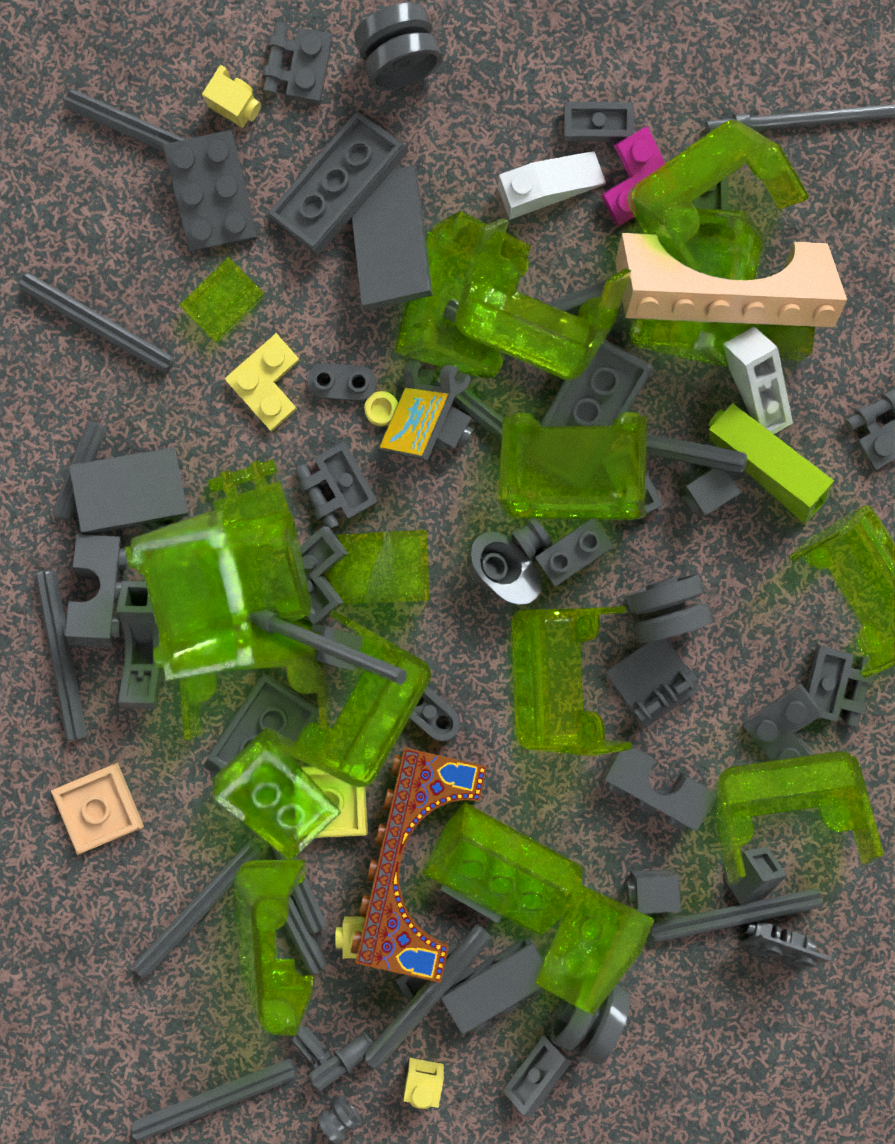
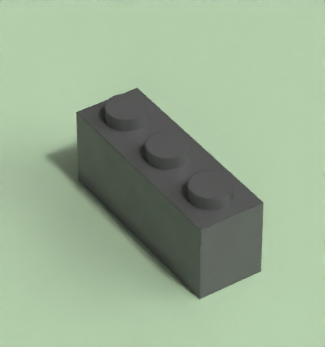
(495, 986)

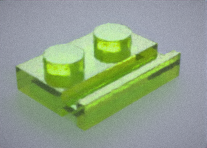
(222, 299)

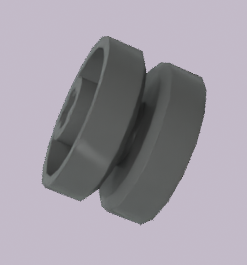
(398, 46)
(670, 613)
(593, 1034)

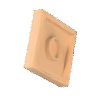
(97, 808)

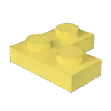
(256, 381)

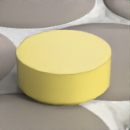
(380, 408)

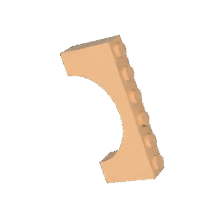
(664, 289)

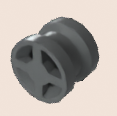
(531, 537)
(339, 1120)

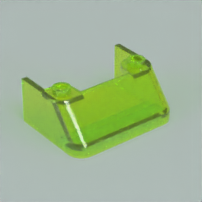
(666, 195)
(524, 326)
(863, 564)
(270, 651)
(550, 681)
(370, 719)
(820, 780)

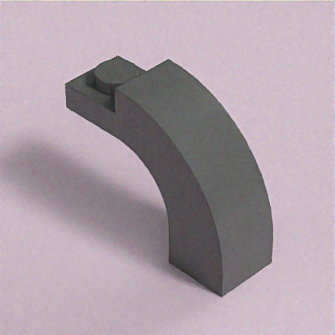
(140, 675)

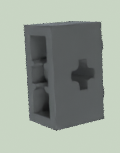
(573, 552)

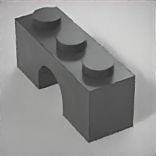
(95, 621)
(684, 802)

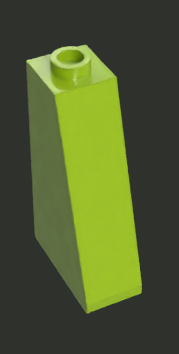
(772, 462)

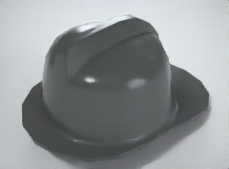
(504, 569)

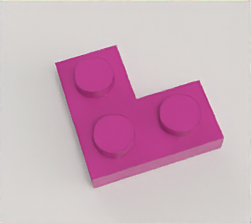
(640, 158)

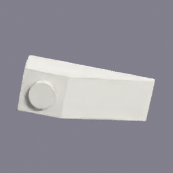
(548, 182)
(759, 378)

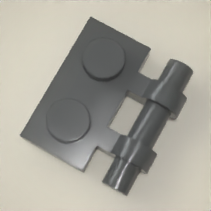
(308, 66)
(879, 443)
(345, 480)
(829, 681)

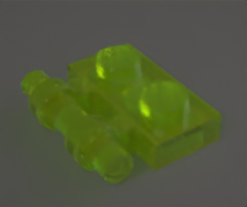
(255, 502)

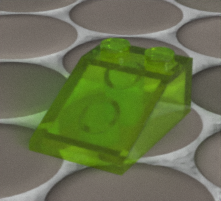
(383, 567)
(274, 797)
(593, 949)

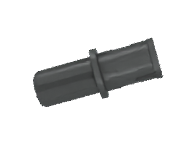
(341, 1062)

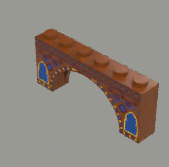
(389, 933)

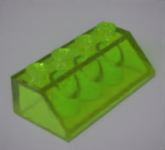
(504, 870)

